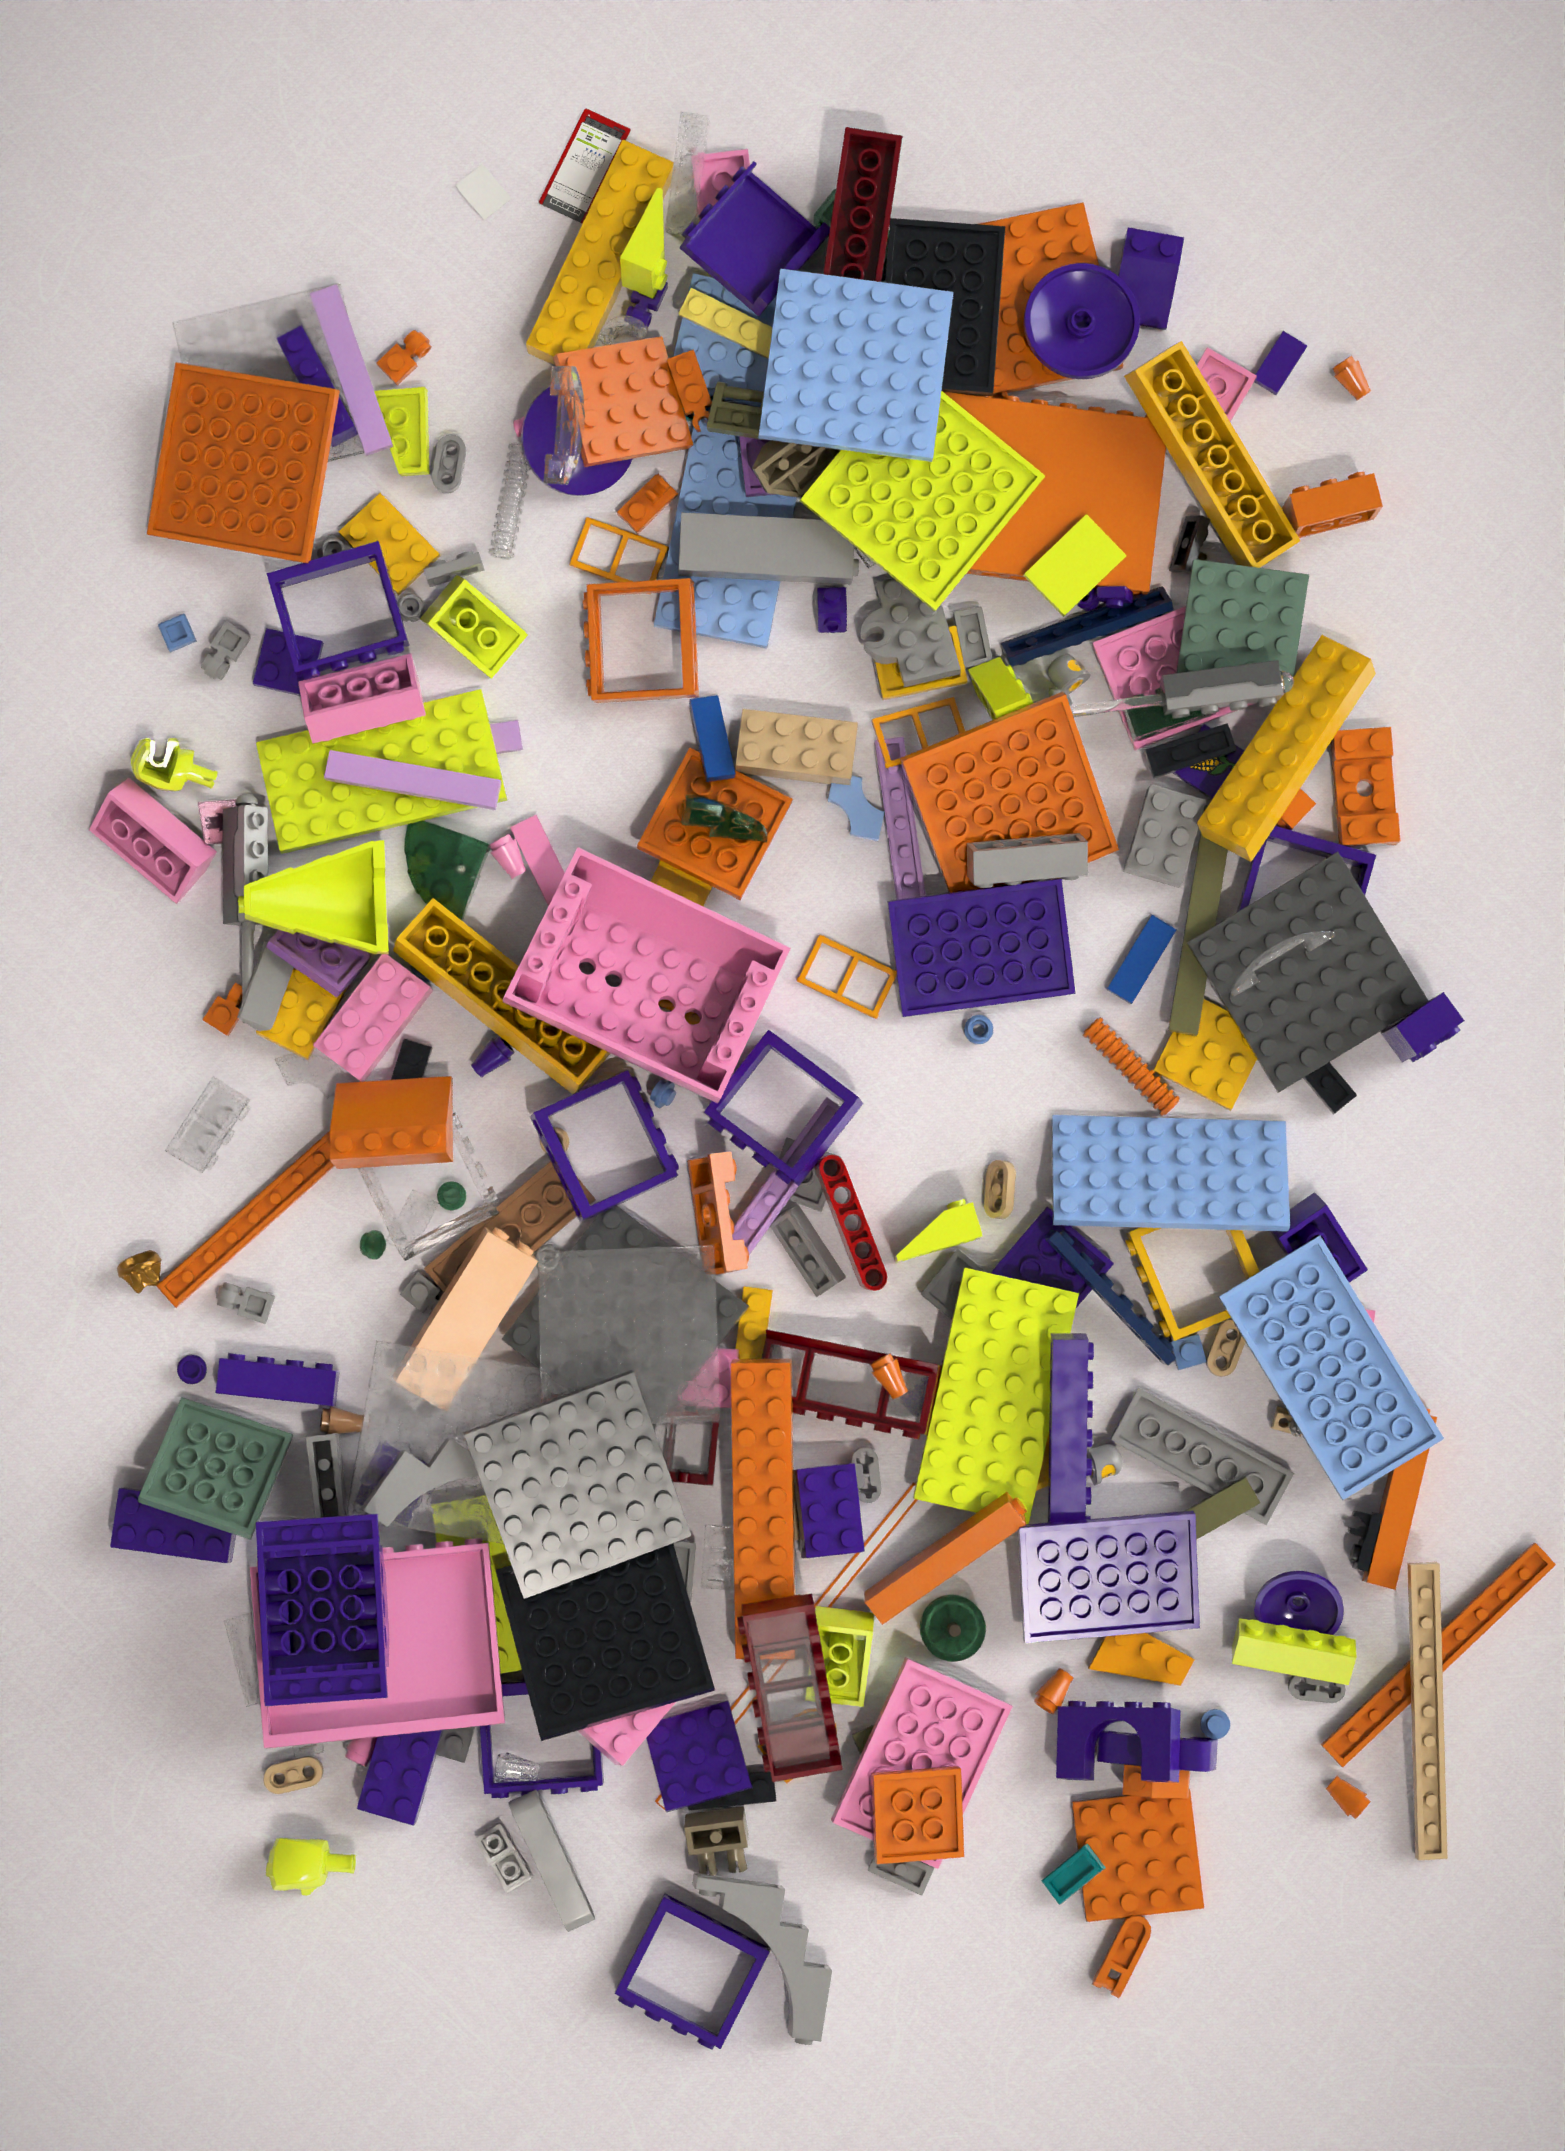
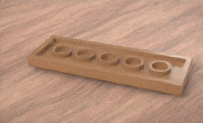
(527, 1216)

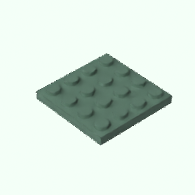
(1241, 616)
(215, 1468)

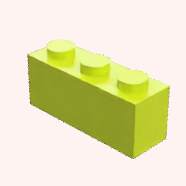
(998, 688)

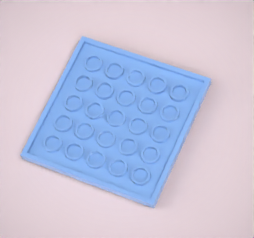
(856, 365)

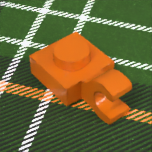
(224, 1012)

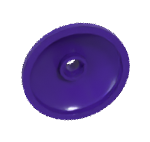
(1318, 1610)

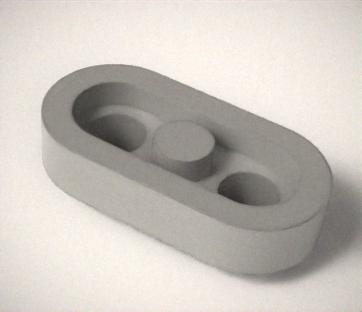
(448, 465)

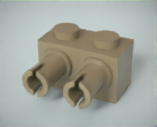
(717, 1832)

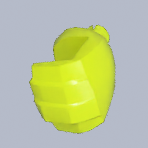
(171, 771)
(304, 1864)

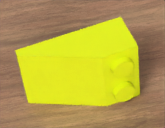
(644, 256)
(473, 626)
(949, 1229)
(846, 1652)

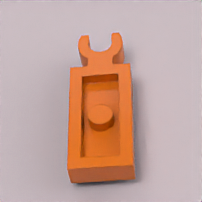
(690, 386)

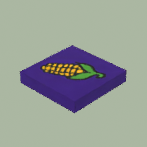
(1211, 774)

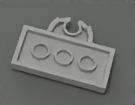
(911, 636)

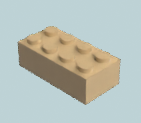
(796, 747)

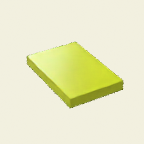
(1074, 565)

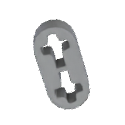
(874, 1474)
(1315, 1695)

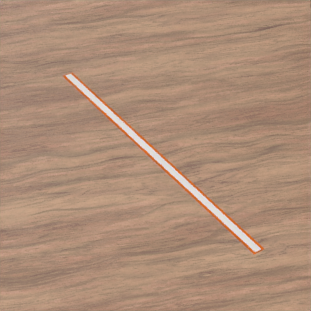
(840, 1583)

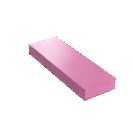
(539, 855)

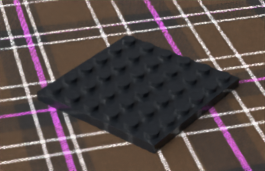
(607, 1643)

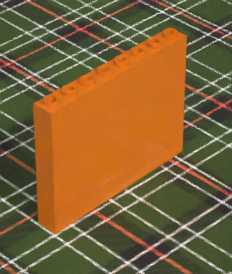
(1091, 467)

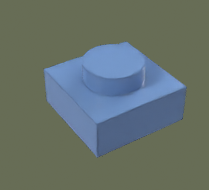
(1188, 1352)

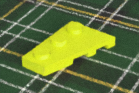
(407, 423)

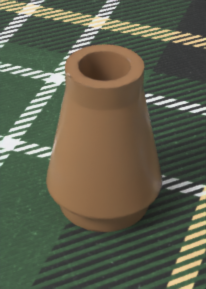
(339, 1421)

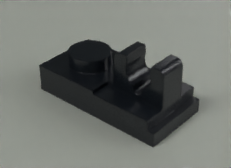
(1190, 541)
(1362, 1553)

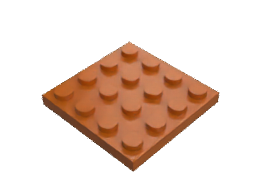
(628, 401)
(714, 860)
(1146, 1855)

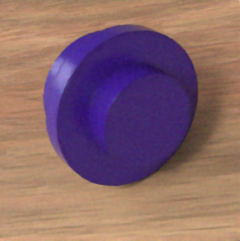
(192, 1369)

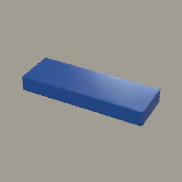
(712, 738)
(1141, 959)

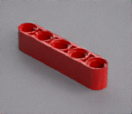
(861, 1233)

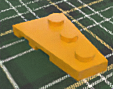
(1141, 1658)

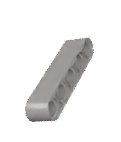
(551, 1860)

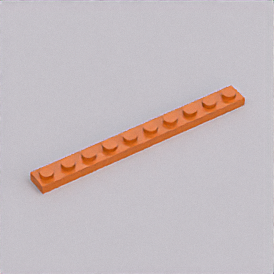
(1456, 1639)

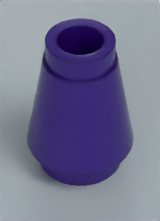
(492, 1056)

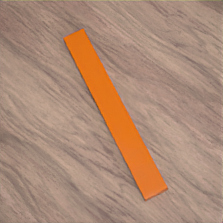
(248, 1223)

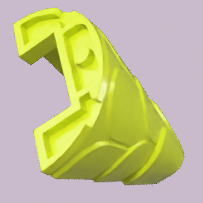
(327, 899)

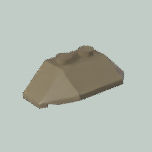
(791, 467)

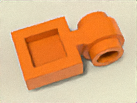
(398, 362)

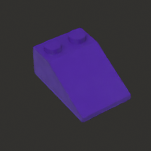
(1150, 270)
(1314, 1219)

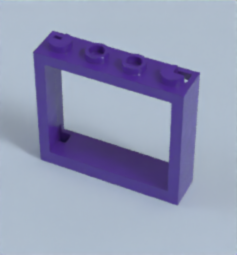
(325, 566)
(1311, 845)
(822, 1142)
(563, 1167)
(557, 1785)
(713, 1927)

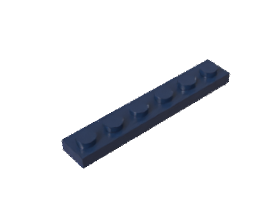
(1086, 627)
(1120, 1304)

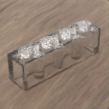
(687, 172)

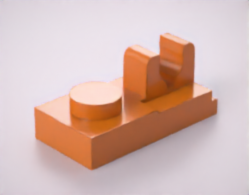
(647, 503)

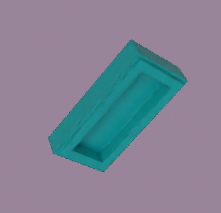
(1073, 1874)

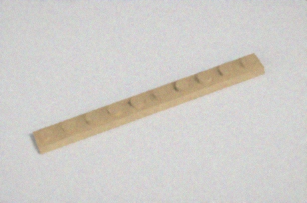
(1427, 1710)

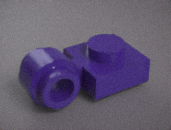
(644, 303)
(1110, 595)

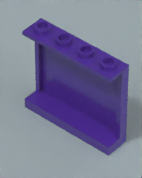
(750, 239)

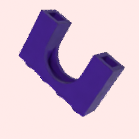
(1081, 1726)

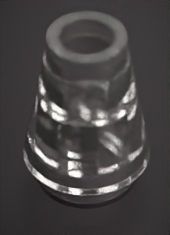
(514, 1768)

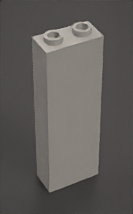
(764, 549)

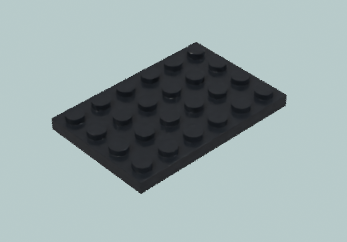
(969, 264)

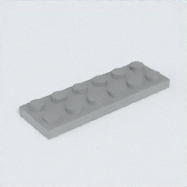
(1198, 1452)

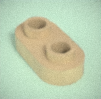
(999, 1189)
(1226, 1348)
(294, 1775)

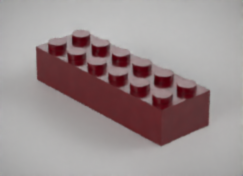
(863, 204)

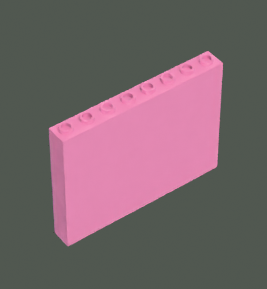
(440, 1654)

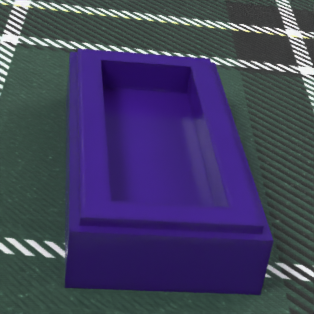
(1280, 362)

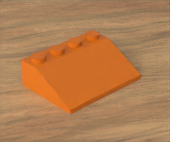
(392, 1123)

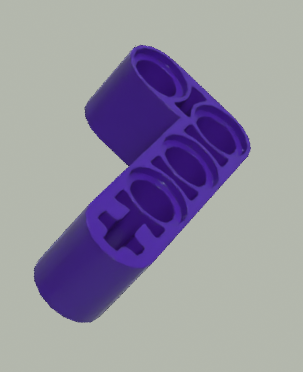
(1125, 1748)

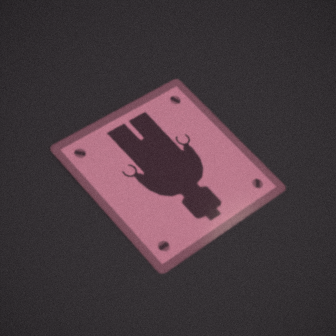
(212, 819)

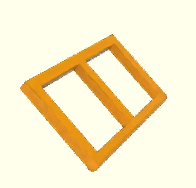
(626, 535)
(914, 713)
(856, 957)

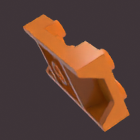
(1365, 757)
(712, 1212)

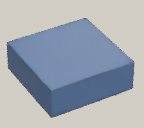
(177, 633)

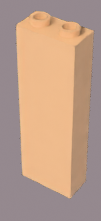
(478, 1295)

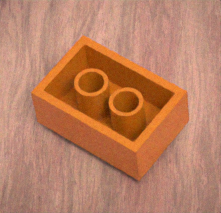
(1333, 504)

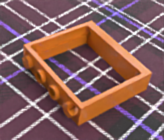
(593, 631)

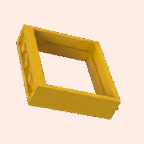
(1157, 1298)

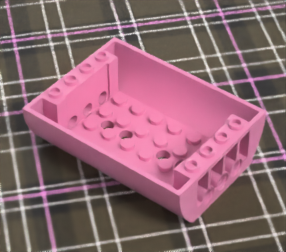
(659, 952)

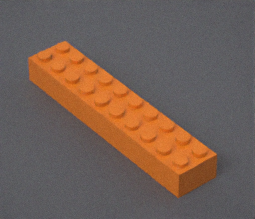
(762, 1483)

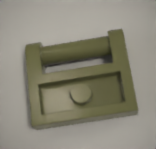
(735, 418)

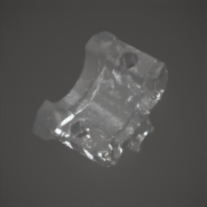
(622, 326)

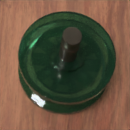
(952, 1628)

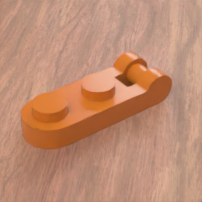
(1123, 1954)

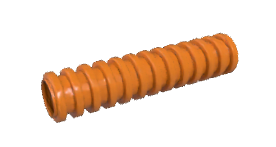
(1131, 1066)

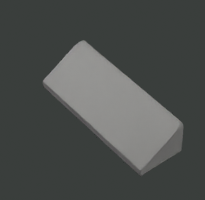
(265, 990)
(807, 1250)

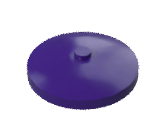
(1081, 321)
(539, 439)

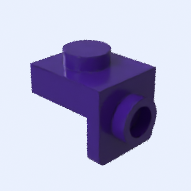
(832, 610)

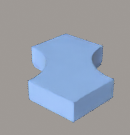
(863, 817)

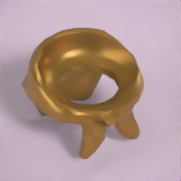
(141, 1270)

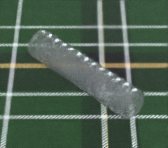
(510, 504)

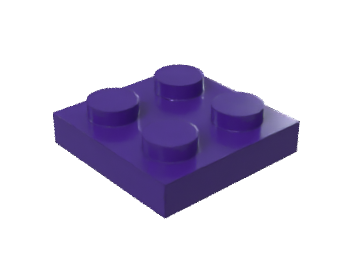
(275, 664)

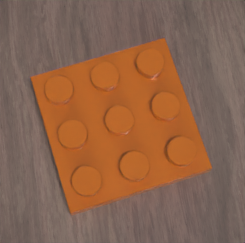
(917, 1815)

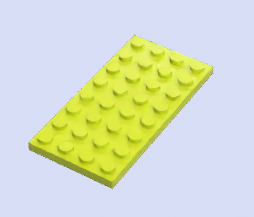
(316, 811)
(993, 1393)

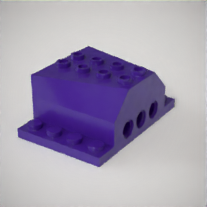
(322, 1610)

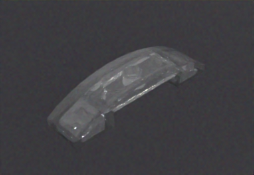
(569, 425)
(1248, 978)

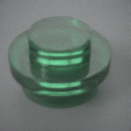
(451, 1196)
(373, 1244)

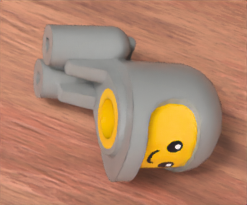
(1066, 676)
(1105, 1462)

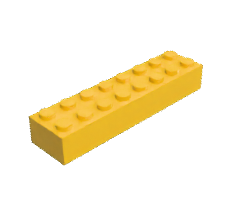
(592, 269)
(1212, 457)
(1286, 748)
(477, 979)

